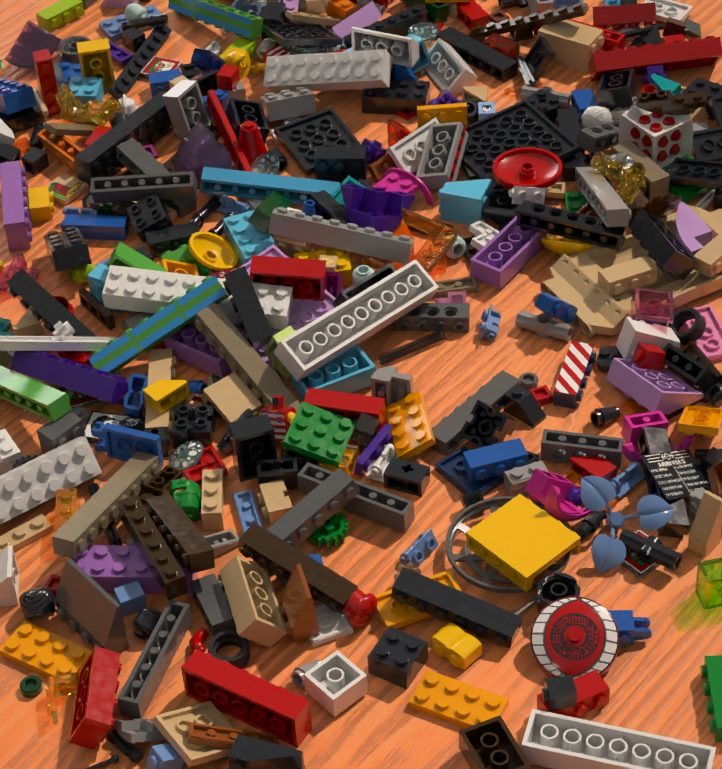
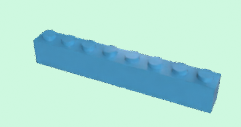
(261, 185)

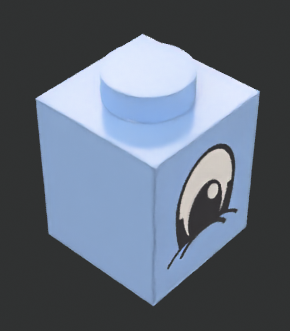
(485, 109)

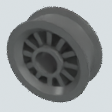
(69, 49)

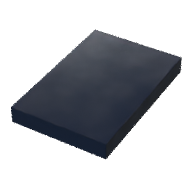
(452, 470)

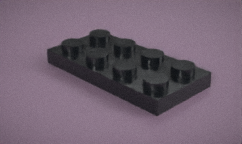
(695, 172)

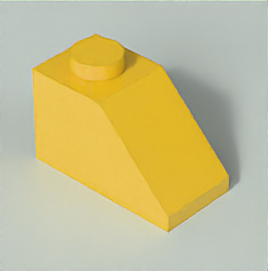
(165, 394)

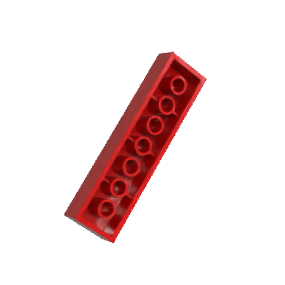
(672, 56)

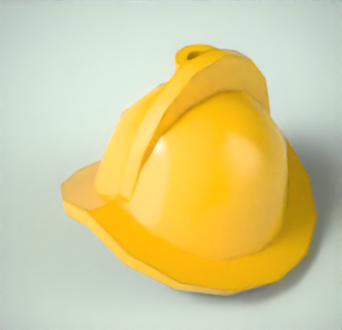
(239, 58)

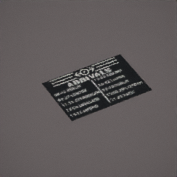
(676, 473)

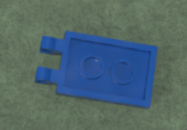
(124, 442)

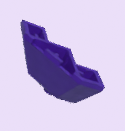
(375, 206)

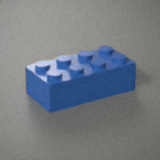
(15, 96)

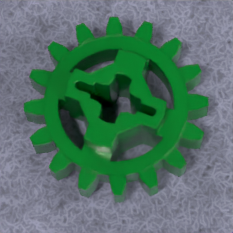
(331, 531)

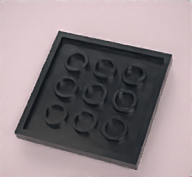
(302, 35)
(317, 129)

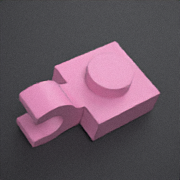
(453, 297)

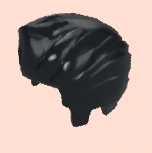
(37, 602)

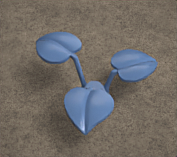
(597, 494)

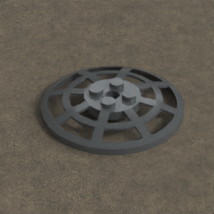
(457, 524)

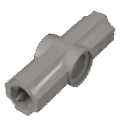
(564, 98)
(544, 325)

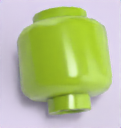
(79, 274)

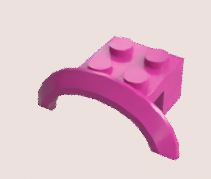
(401, 180)
(632, 427)
(552, 492)

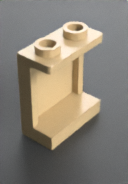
(231, 398)

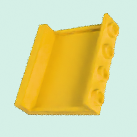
(521, 540)

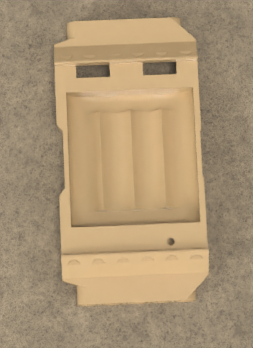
(576, 280)

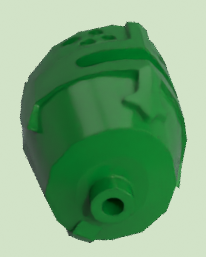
(189, 499)

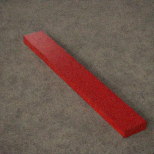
(227, 132)

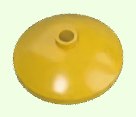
(565, 245)
(212, 251)

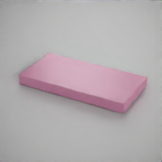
(711, 340)

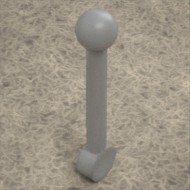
(534, 601)

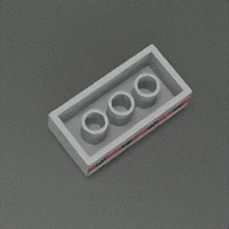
(442, 154)

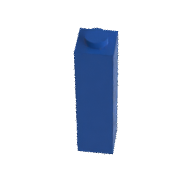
(98, 226)

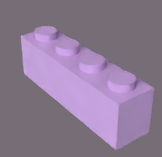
(363, 17)

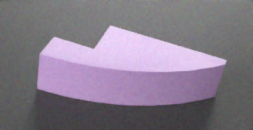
(691, 230)

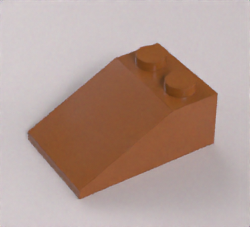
(299, 607)

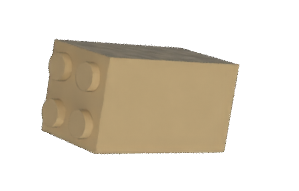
(572, 42)

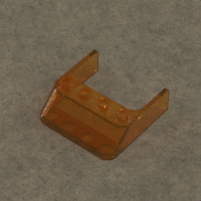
(439, 241)

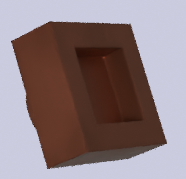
(498, 16)

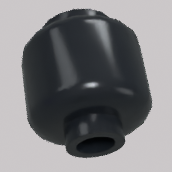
(145, 622)

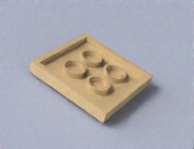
(174, 728)

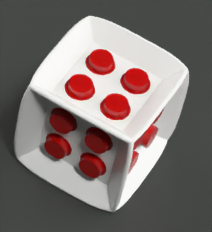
(657, 134)

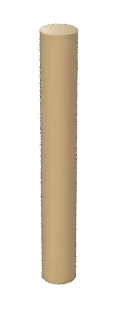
(40, 102)

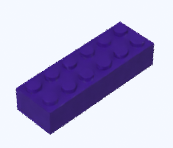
(71, 375)

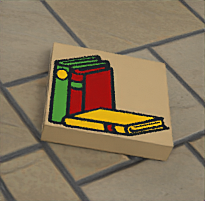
(67, 188)

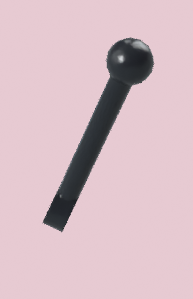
(114, 759)

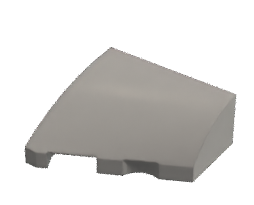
(138, 730)

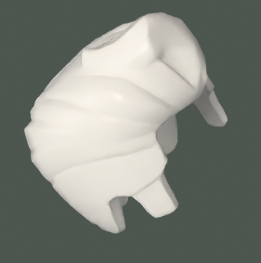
(595, 116)

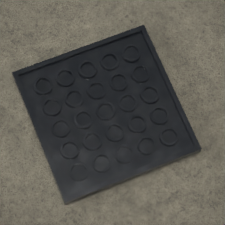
(511, 129)

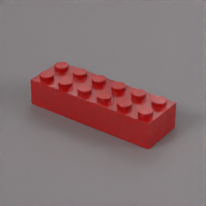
(247, 697)

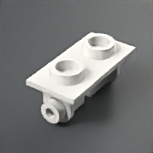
(531, 194)
(380, 464)

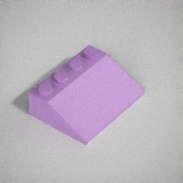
(652, 388)

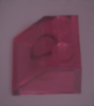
(652, 305)

